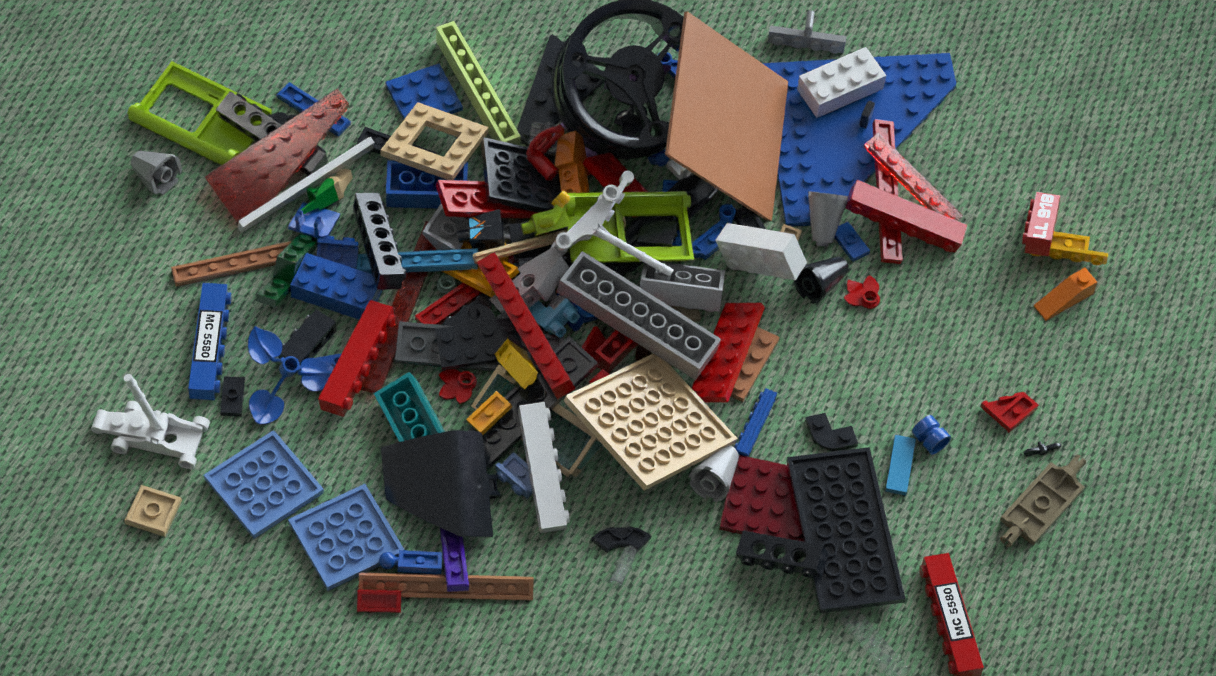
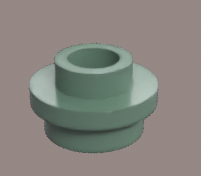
(446, 279)

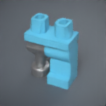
(555, 315)

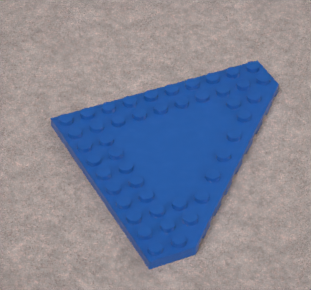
(829, 150)

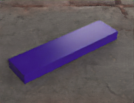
(454, 561)

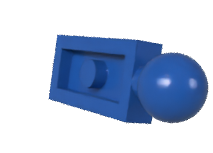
(413, 561)

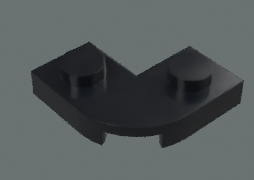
(826, 437)

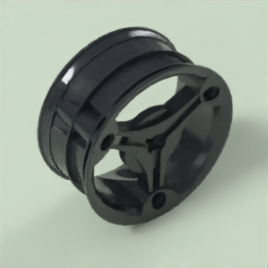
(626, 61)

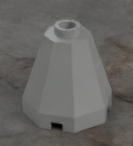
(156, 168)

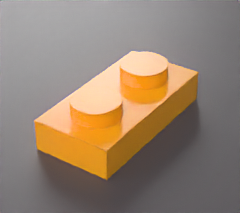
(489, 413)

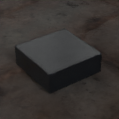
(867, 114)

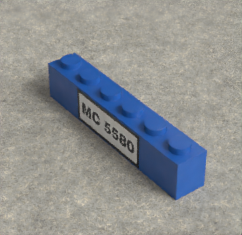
(208, 341)

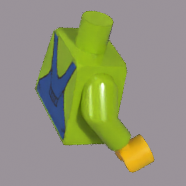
(550, 220)

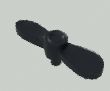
(1041, 449)

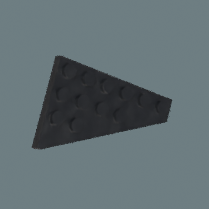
(540, 102)

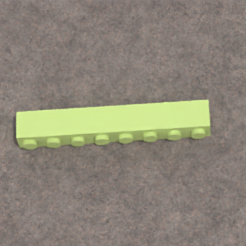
(476, 84)

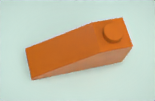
(1066, 294)

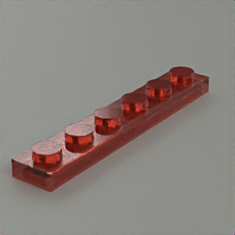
(910, 177)

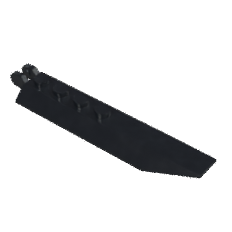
(700, 193)

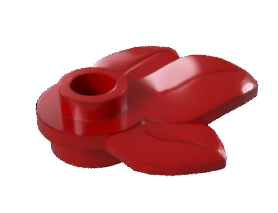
(861, 292)
(455, 387)

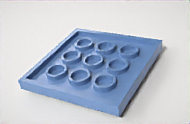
(263, 484)
(345, 536)

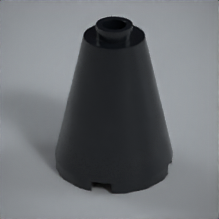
(820, 278)

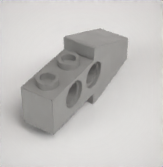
(537, 279)

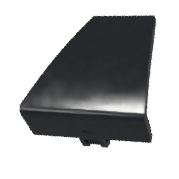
(442, 481)

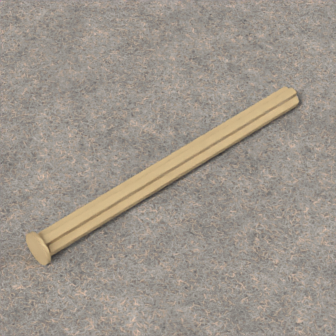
(522, 246)

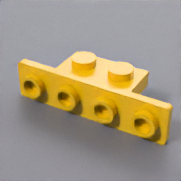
(1074, 248)

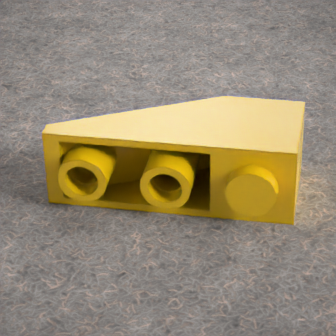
(517, 363)

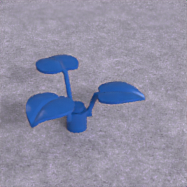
(267, 346)

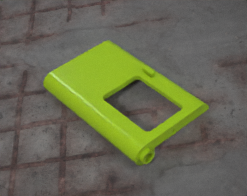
(214, 136)
(632, 205)

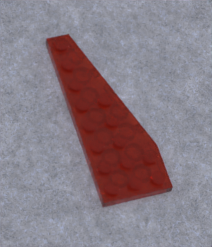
(269, 164)

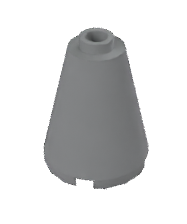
(825, 215)
(715, 474)

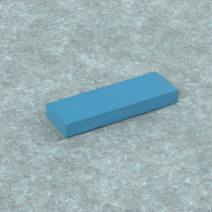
(900, 465)

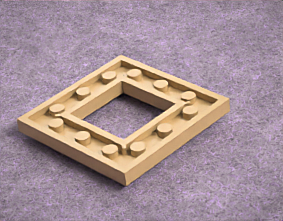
(400, 146)

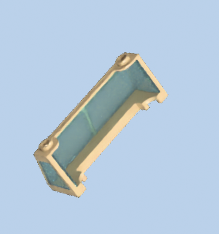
(573, 440)

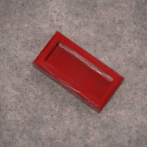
(378, 600)

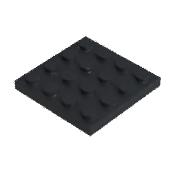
(514, 180)

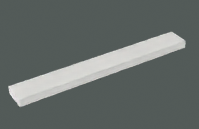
(301, 187)

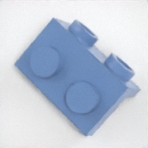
(516, 473)

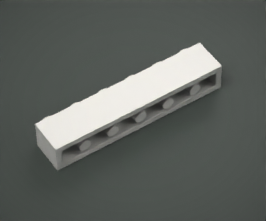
(542, 467)

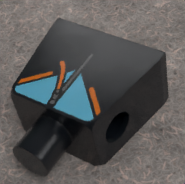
(484, 231)

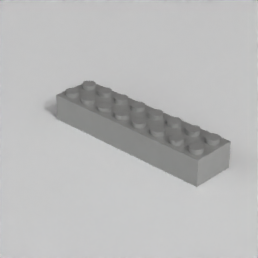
(638, 315)

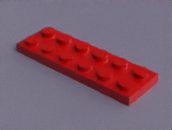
(469, 200)
(736, 331)

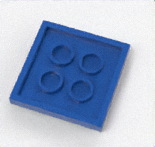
(426, 87)

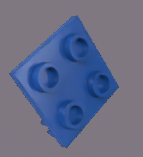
(314, 223)

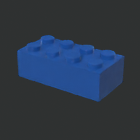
(413, 187)
(333, 286)

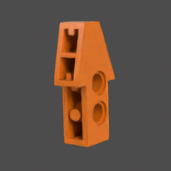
(569, 161)

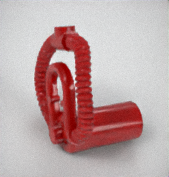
(537, 149)

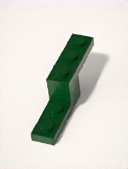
(285, 270)

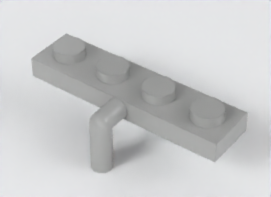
(807, 38)

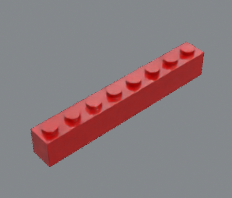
(526, 325)

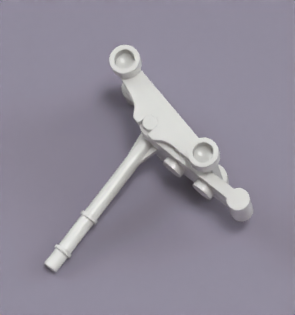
(591, 225)
(149, 428)

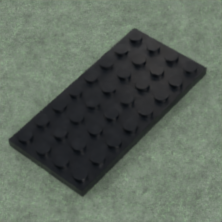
(845, 513)

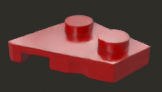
(1010, 410)

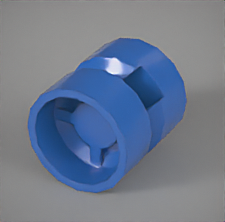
(928, 431)

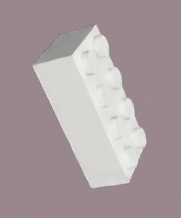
(841, 82)
(761, 251)

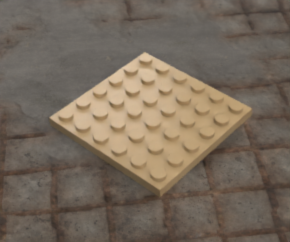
(650, 420)

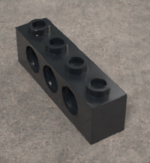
(753, 542)

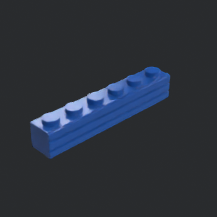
(756, 422)

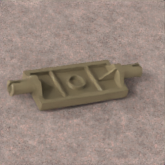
(1043, 502)

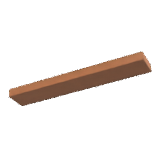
(227, 264)

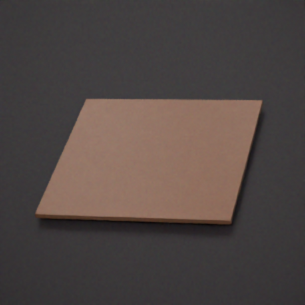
(727, 117)

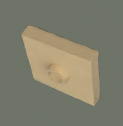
(153, 510)

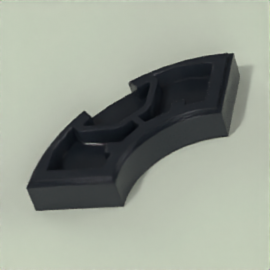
(620, 537)

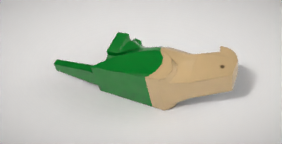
(329, 191)

